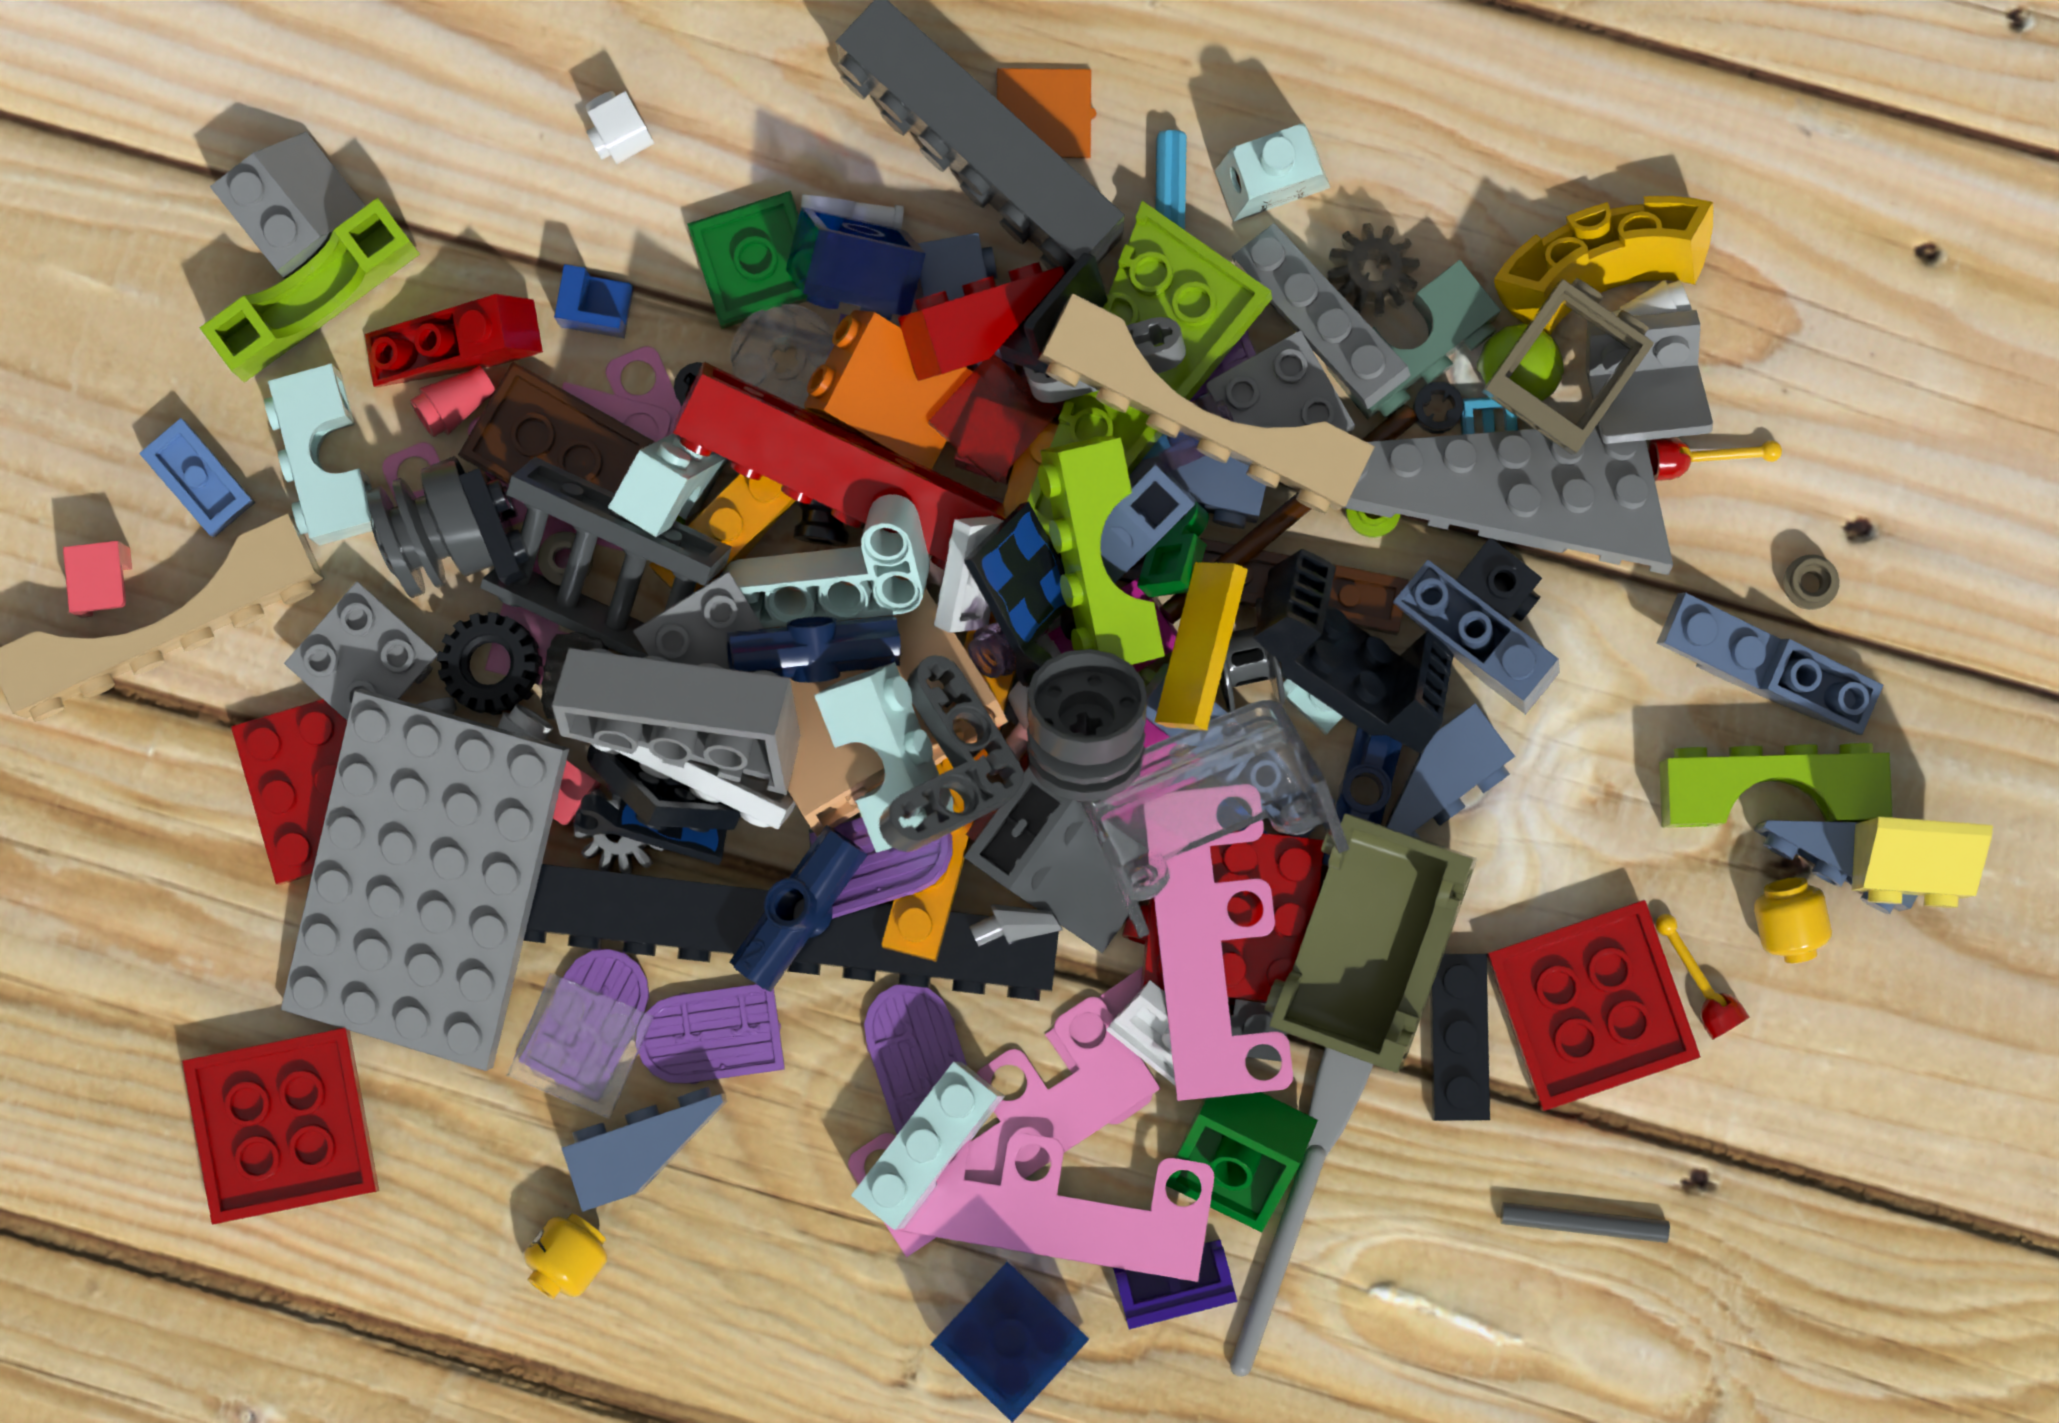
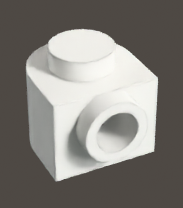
(617, 127)

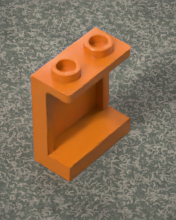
(875, 391)

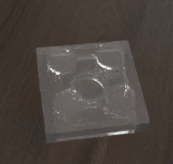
(580, 1045)

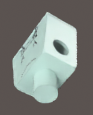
(1271, 172)

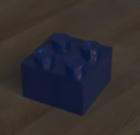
(854, 263)
(1010, 1340)

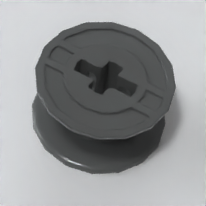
(1249, 663)

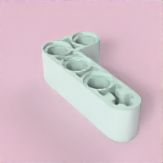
(819, 573)

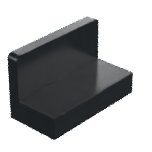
(1030, 337)

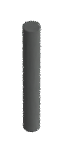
(1585, 1222)

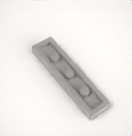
(1323, 316)

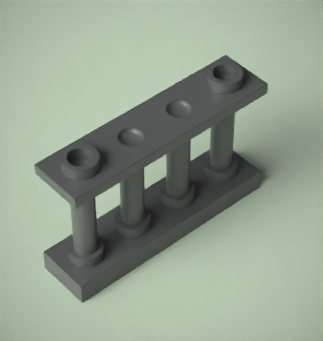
(585, 505)

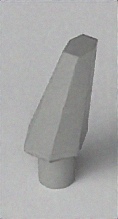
(1014, 924)

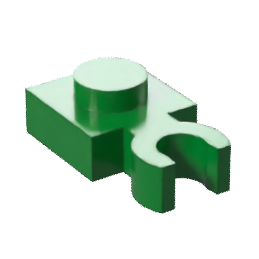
(1172, 559)

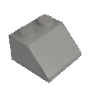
(288, 201)

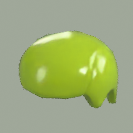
(1539, 369)

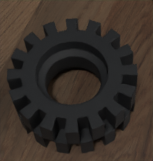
(457, 655)

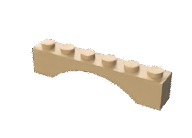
(1100, 352)
(259, 570)

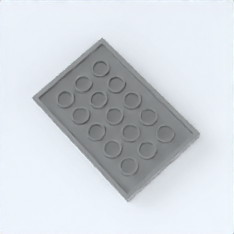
(424, 879)

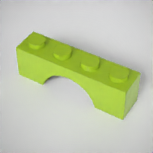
(273, 321)
(1083, 488)
(1843, 785)

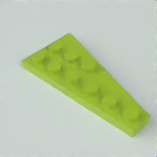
(1174, 278)

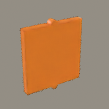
(1051, 105)

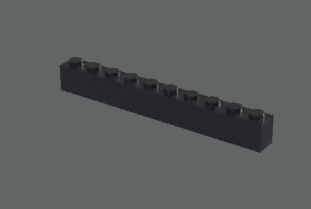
(719, 918)

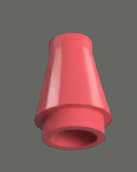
(450, 401)

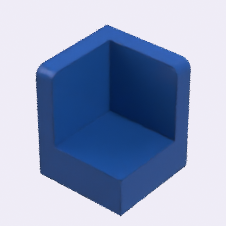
(592, 303)

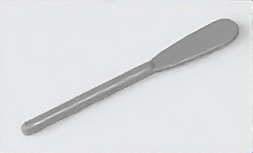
(1334, 1097)

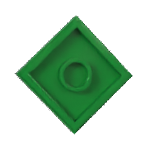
(747, 257)

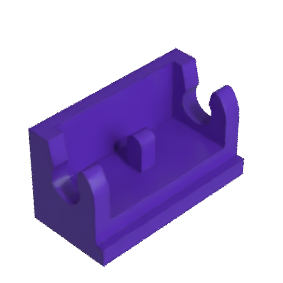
(1159, 1298)

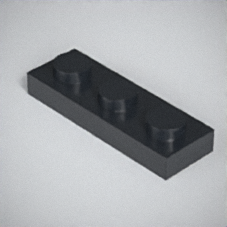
(1460, 1039)

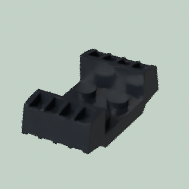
(1345, 664)

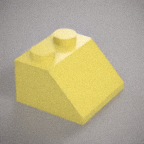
(1919, 859)

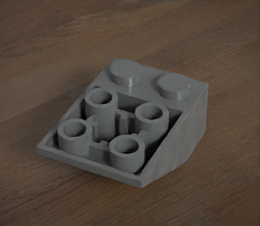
(1051, 860)

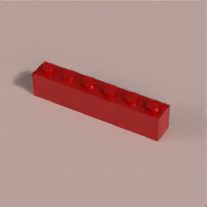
(819, 458)

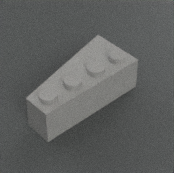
(681, 713)

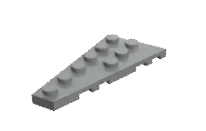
(1524, 492)

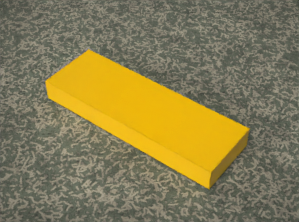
(1201, 645)

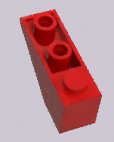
(972, 328)
(455, 340)

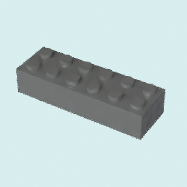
(976, 138)

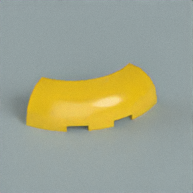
(1609, 249)

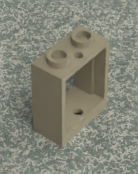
(1585, 302)

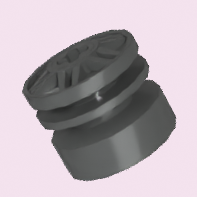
(427, 528)
(1086, 725)

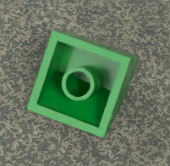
(1252, 1150)

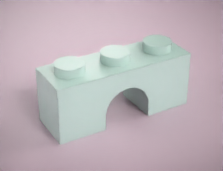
(307, 410)
(666, 483)
(879, 713)
(927, 1144)

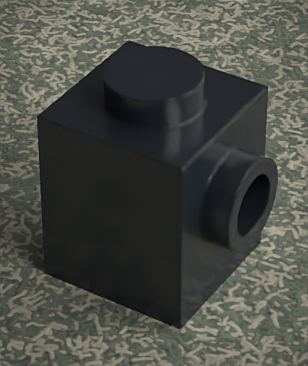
(1501, 581)

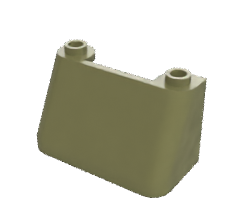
(1372, 943)

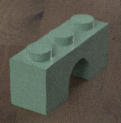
(1456, 315)

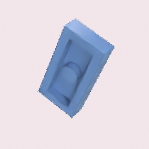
(197, 477)

